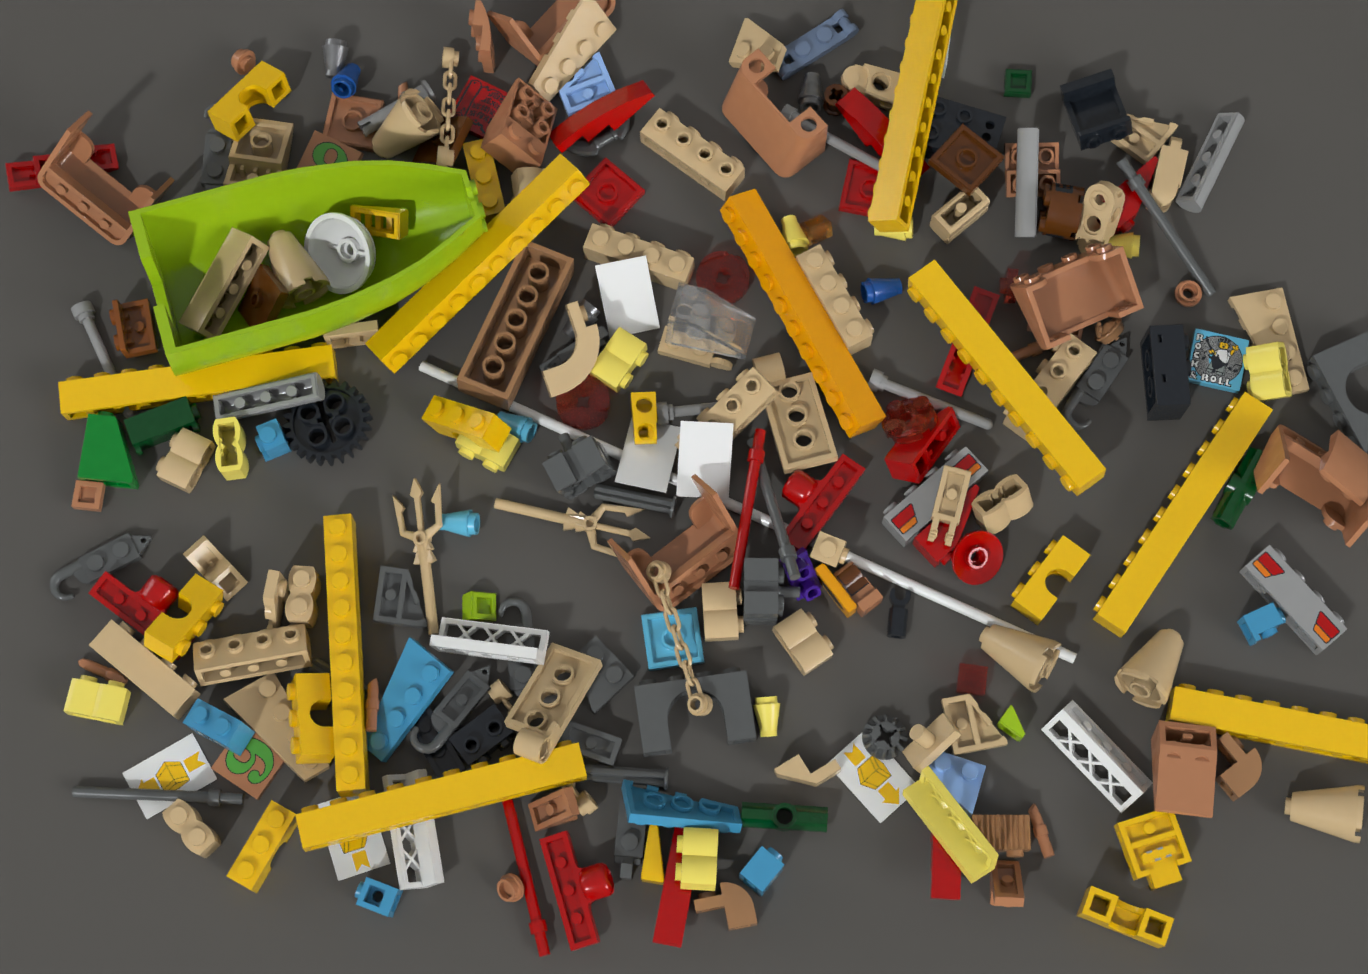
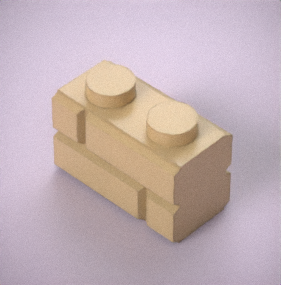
(959, 214)

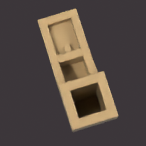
(581, 362)

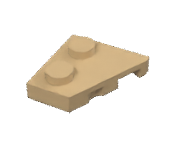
(754, 37)
(1146, 138)
(274, 598)
(973, 724)

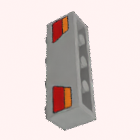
(915, 511)
(1300, 605)

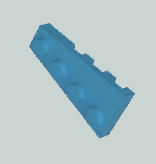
(409, 693)
(680, 811)

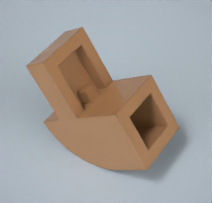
(1244, 768)
(735, 901)

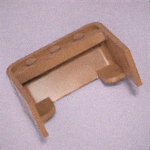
(538, 39)
(90, 190)
(1295, 465)
(692, 555)

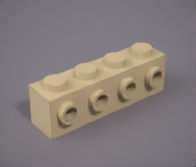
(693, 154)
(664, 265)
(224, 284)
(835, 298)
(1059, 373)
(741, 402)
(252, 654)
(144, 669)

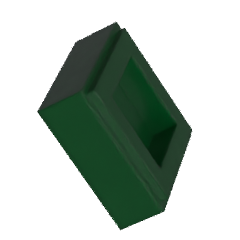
(1017, 83)

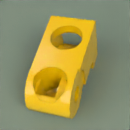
(644, 417)

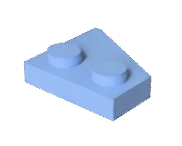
(587, 86)
(960, 778)

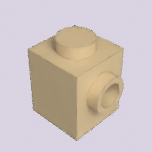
(829, 550)

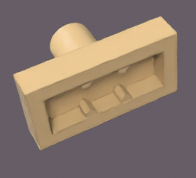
(352, 335)
(930, 741)

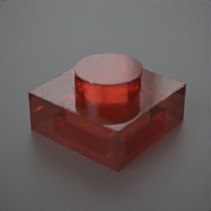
(1004, 285)
(971, 679)

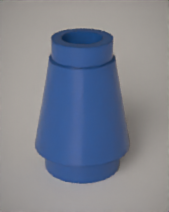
(345, 82)
(879, 289)

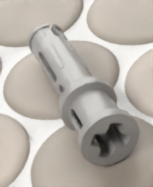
(376, 119)

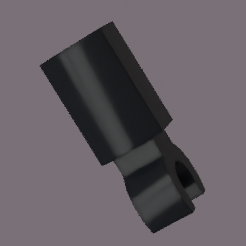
(898, 616)

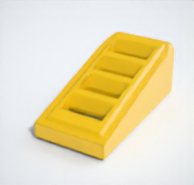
(395, 220)
(652, 864)

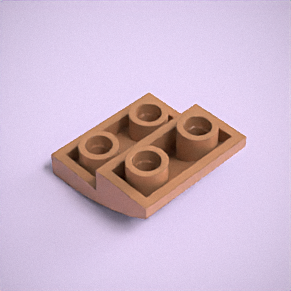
(481, 31)
(1047, 166)
(1346, 467)

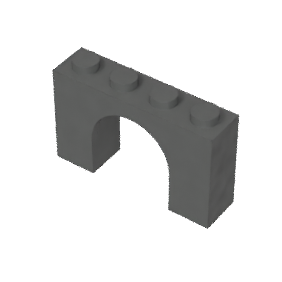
(1330, 372)
(726, 689)

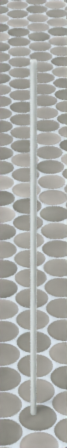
(765, 520)

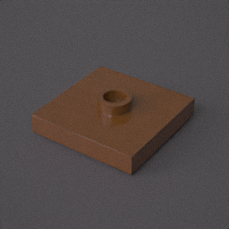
(428, 150)
(966, 160)
(263, 297)

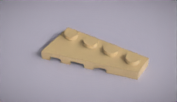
(578, 41)
(1268, 321)
(266, 710)

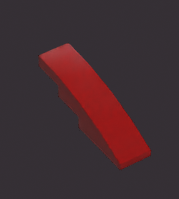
(608, 110)
(866, 120)
(24, 174)
(955, 372)
(944, 873)
(673, 902)

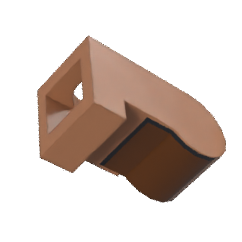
(858, 588)

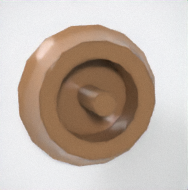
(1109, 331)

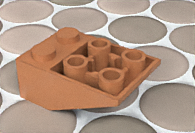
(520, 128)
(1184, 768)

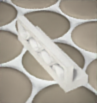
(491, 648)
(1105, 751)
(424, 852)

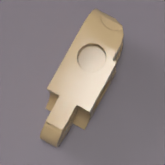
(863, 80)
(1168, 173)
(1108, 213)

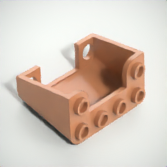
(772, 136)
(1076, 293)

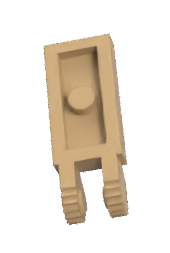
(692, 355)
(949, 501)

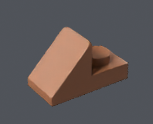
(554, 809)
(1006, 884)

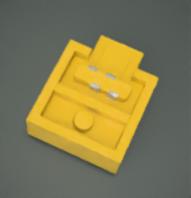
(1153, 848)

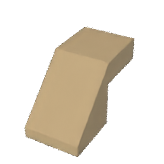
(215, 567)
(796, 771)

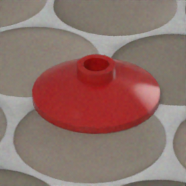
(986, 560)

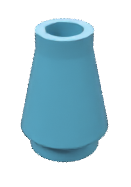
(521, 426)
(462, 522)

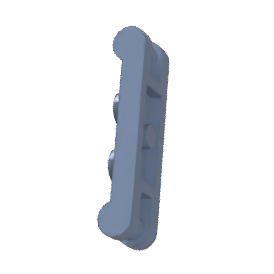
(817, 43)

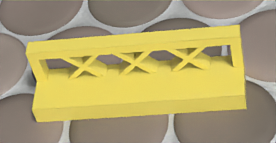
(951, 826)

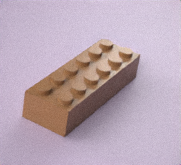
(515, 325)

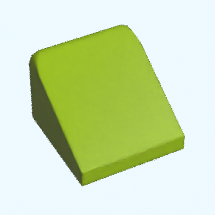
(479, 606)
(1011, 725)

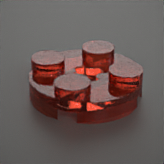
(729, 265)
(917, 410)
(584, 417)

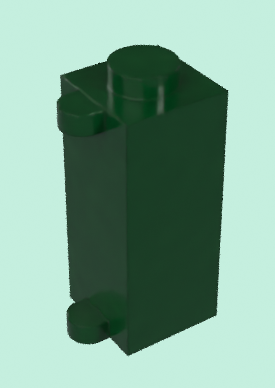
(161, 423)

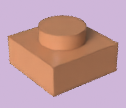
(88, 495)

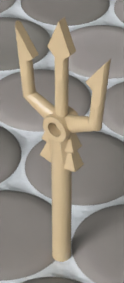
(579, 522)
(423, 547)

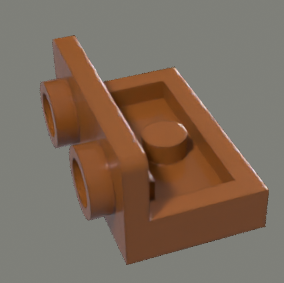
(134, 328)

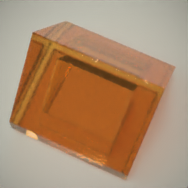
(817, 229)

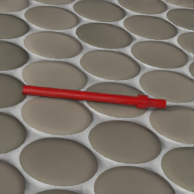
(755, 457)
(537, 925)

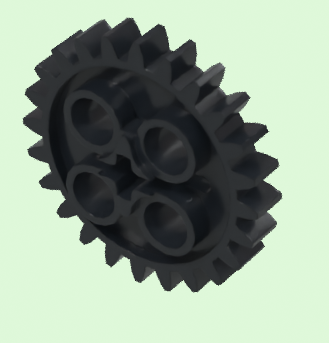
(351, 412)

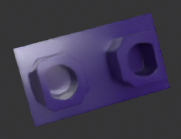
(808, 582)

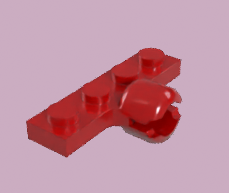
(818, 498)
(138, 607)
(575, 888)

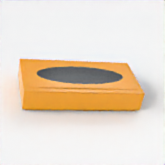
(835, 590)

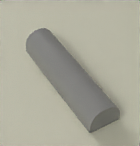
(1210, 161)
(1026, 182)
(269, 397)

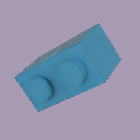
(218, 727)
(762, 870)

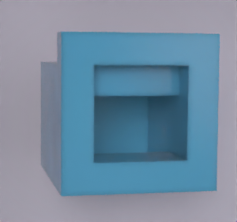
(271, 440)
(1261, 622)
(365, 895)

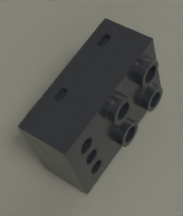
(949, 117)
(1165, 372)

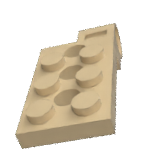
(785, 431)
(539, 741)

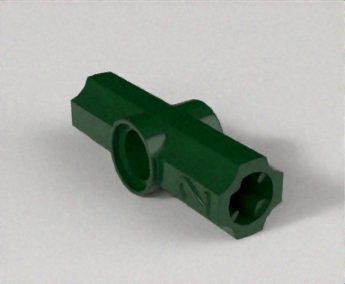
(1238, 491)
(803, 817)

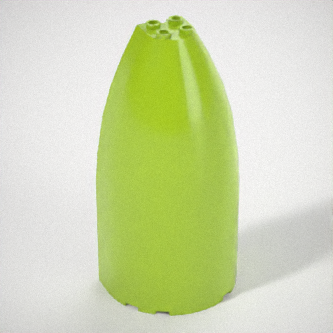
(185, 234)

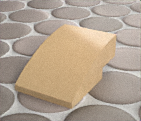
(260, 151)

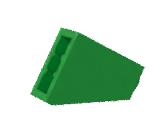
(106, 453)

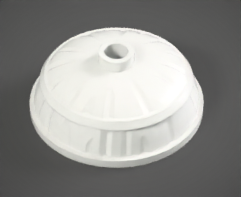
(341, 250)

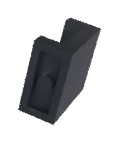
(1096, 110)

